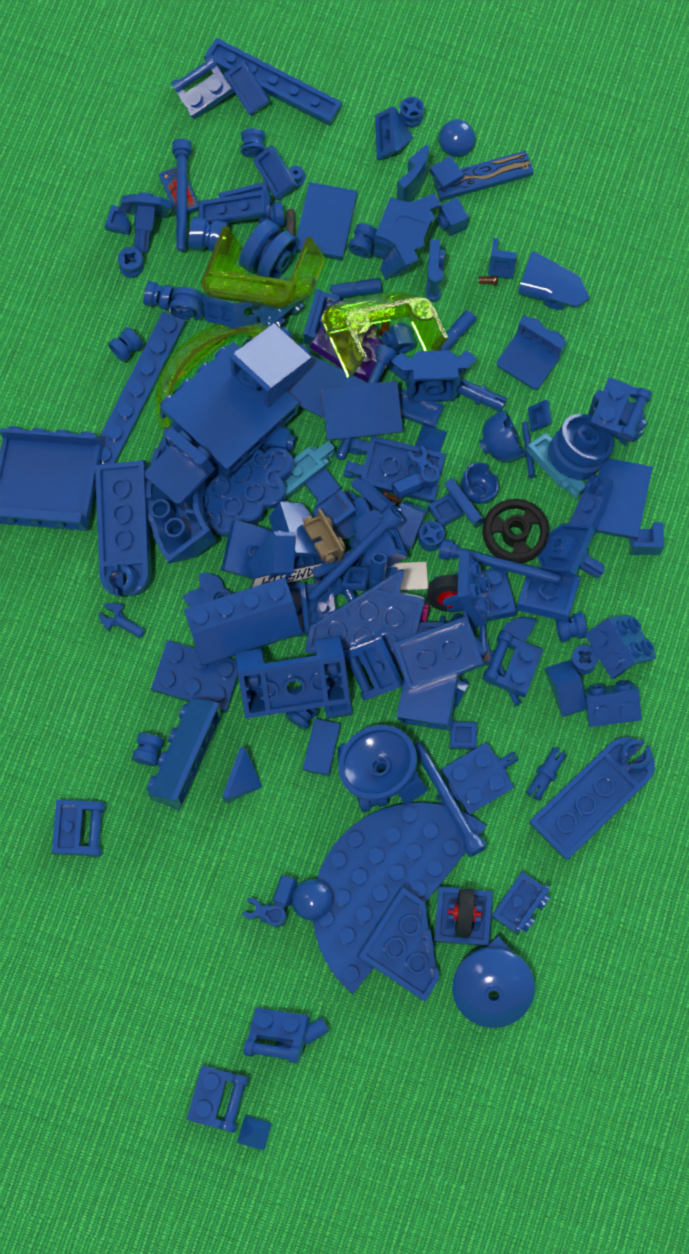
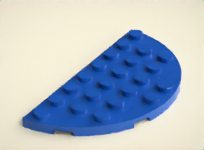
(365, 868)

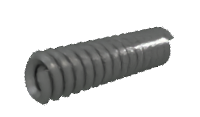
(290, 221)

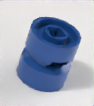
(204, 234)

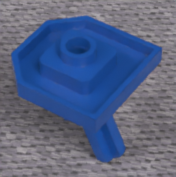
(145, 208)
(568, 551)

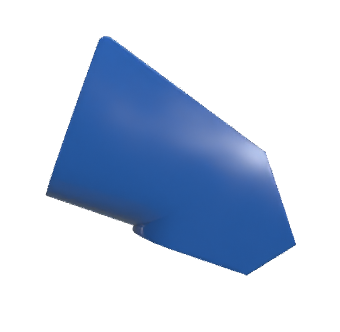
(552, 283)

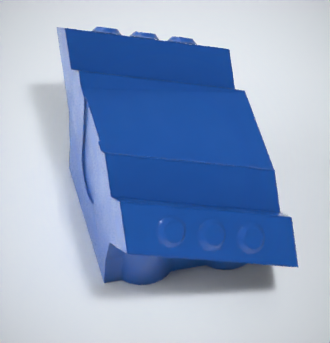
(403, 233)
(431, 374)

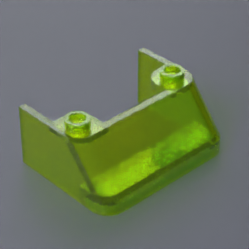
(232, 283)
(353, 318)

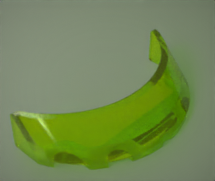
(191, 353)

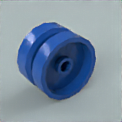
(268, 250)
(579, 448)

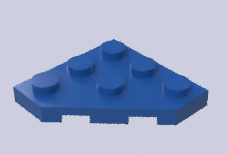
(403, 945)

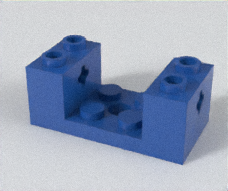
(321, 680)

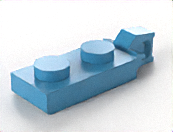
(539, 452)
(308, 465)

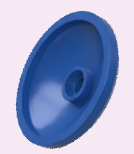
(368, 753)
(489, 971)

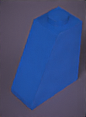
(289, 517)

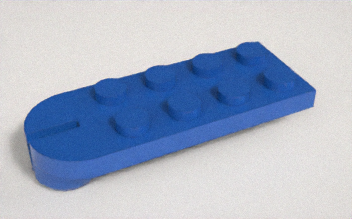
(123, 527)
(594, 796)

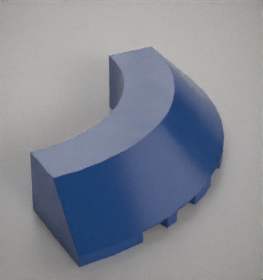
(178, 529)

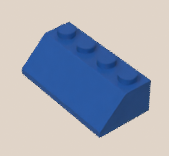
(243, 621)
(185, 753)

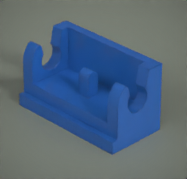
(319, 305)
(227, 312)

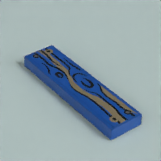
(488, 175)

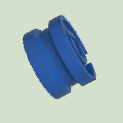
(186, 303)

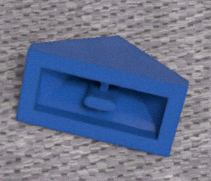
(390, 133)
(242, 778)

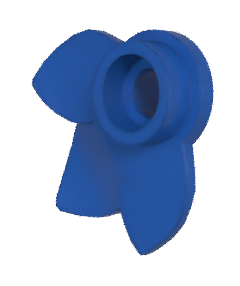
(210, 589)

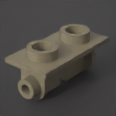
(322, 528)

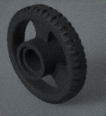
(521, 552)

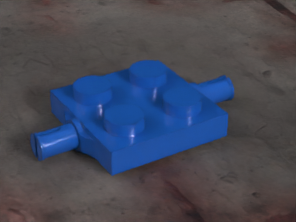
(478, 778)

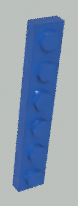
(278, 83)

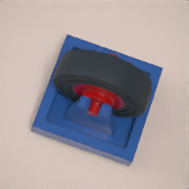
(462, 591)
(463, 916)

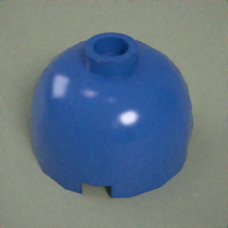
(501, 438)

